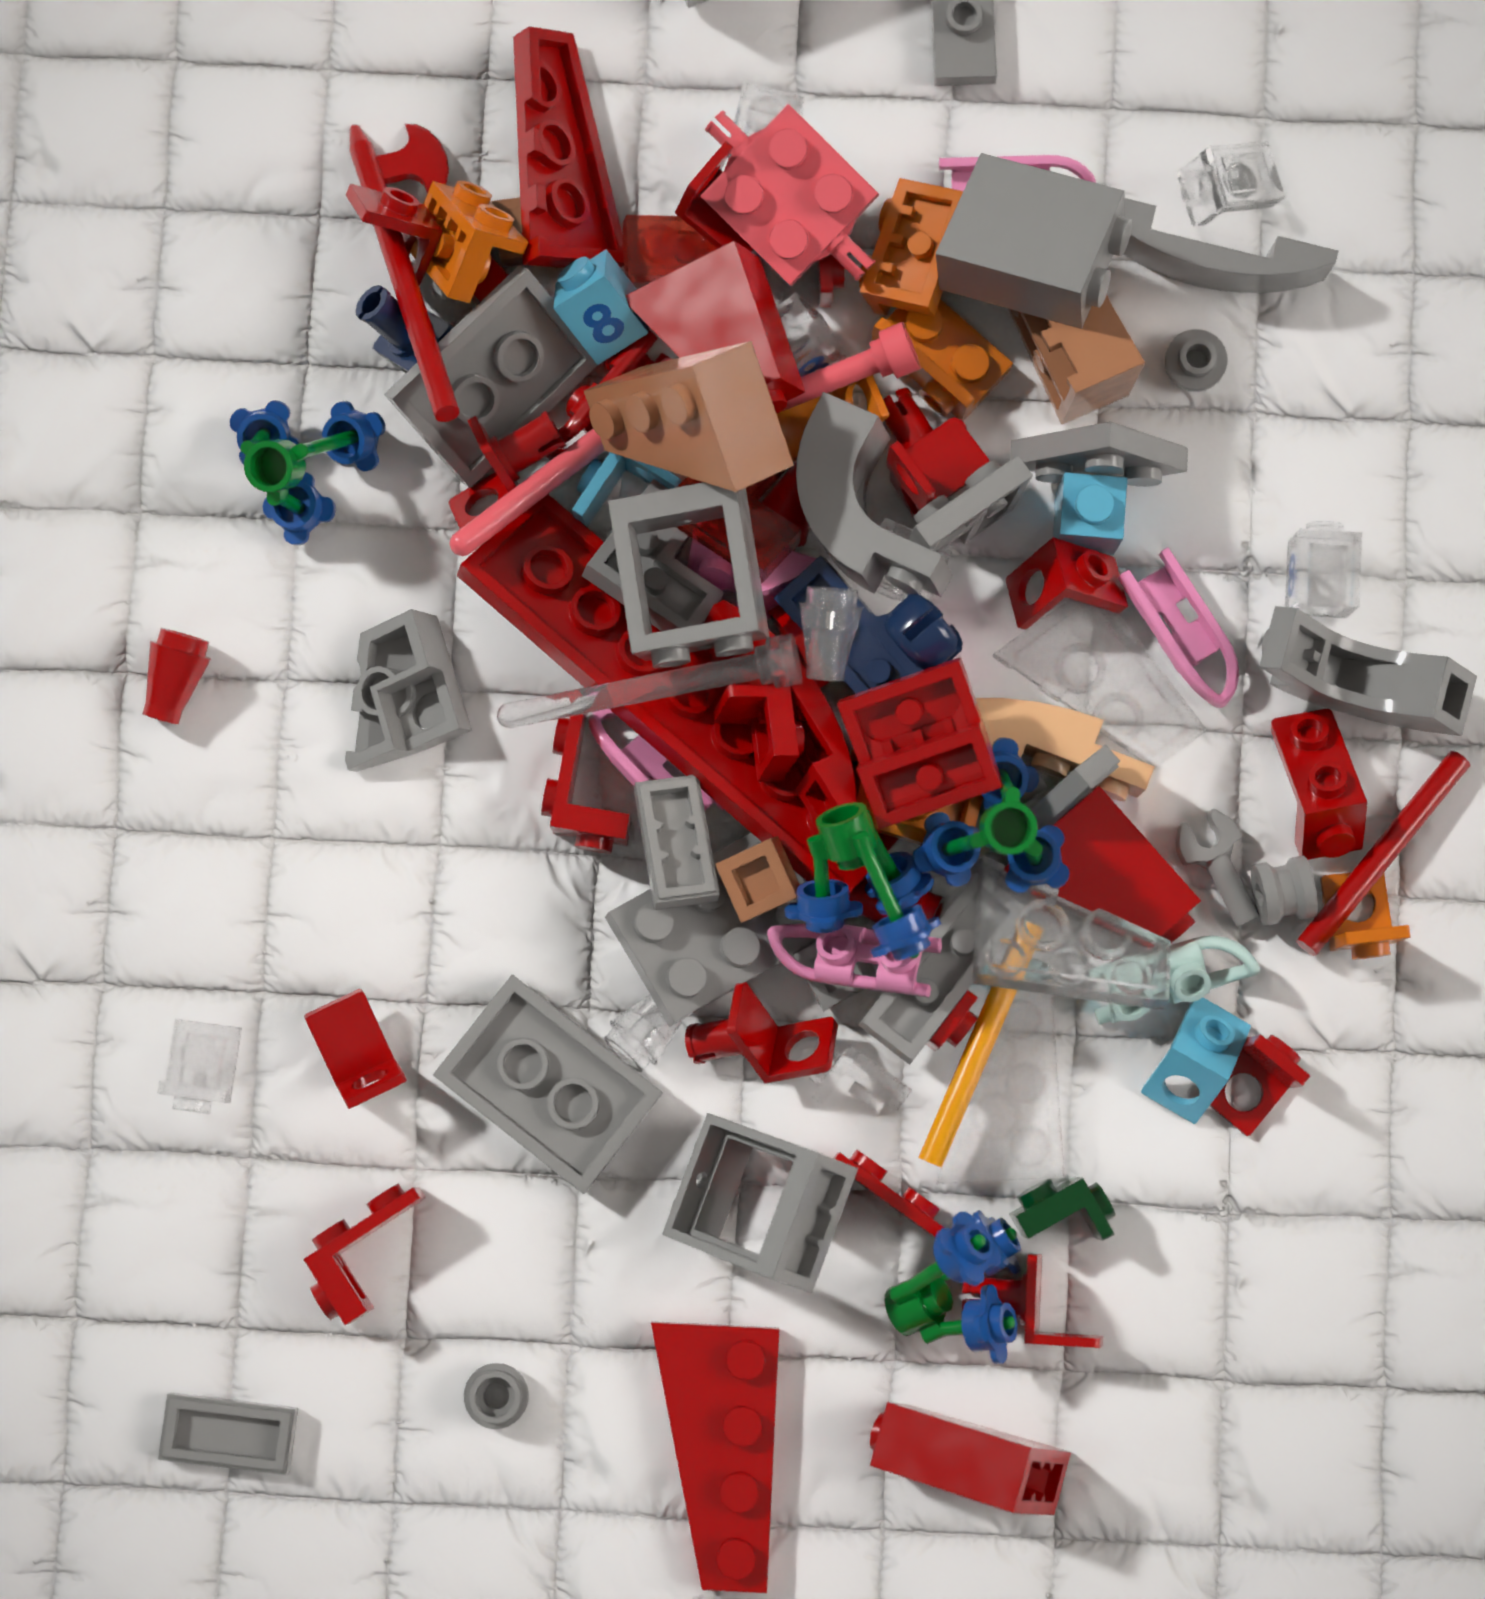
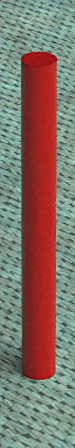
(1383, 853)

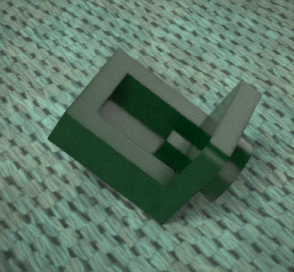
(1046, 1205)

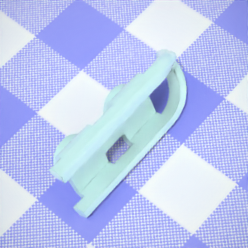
(1189, 976)

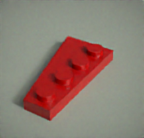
(562, 167)
(723, 1431)

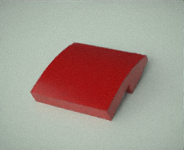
(920, 743)

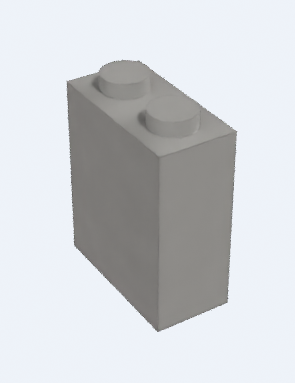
(1033, 240)

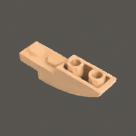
(1060, 741)

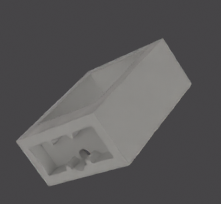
(674, 509)
(803, 1217)

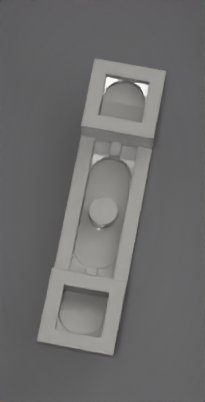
(1286, 267)

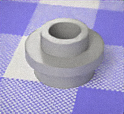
(1190, 377)
(477, 1405)

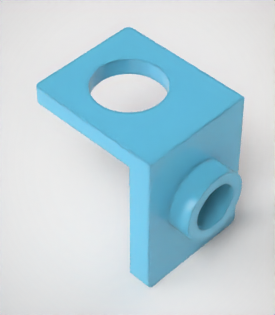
(603, 476)
(1202, 1052)

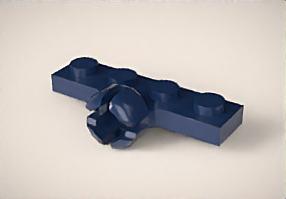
(884, 645)

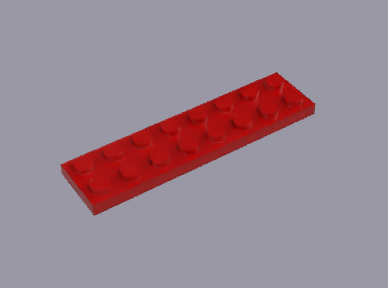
(537, 584)

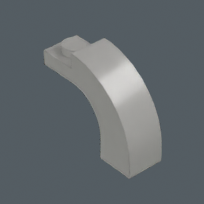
(832, 482)
(1365, 679)

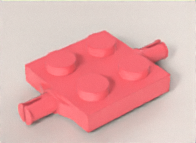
(790, 195)

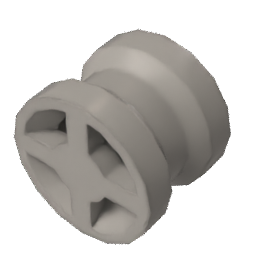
(1284, 890)

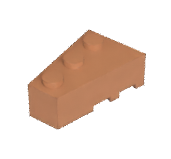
(1083, 365)
(694, 418)

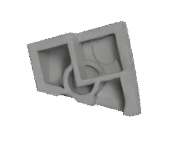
(404, 691)

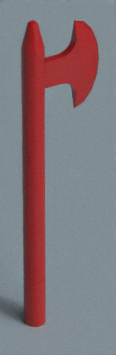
(422, 161)

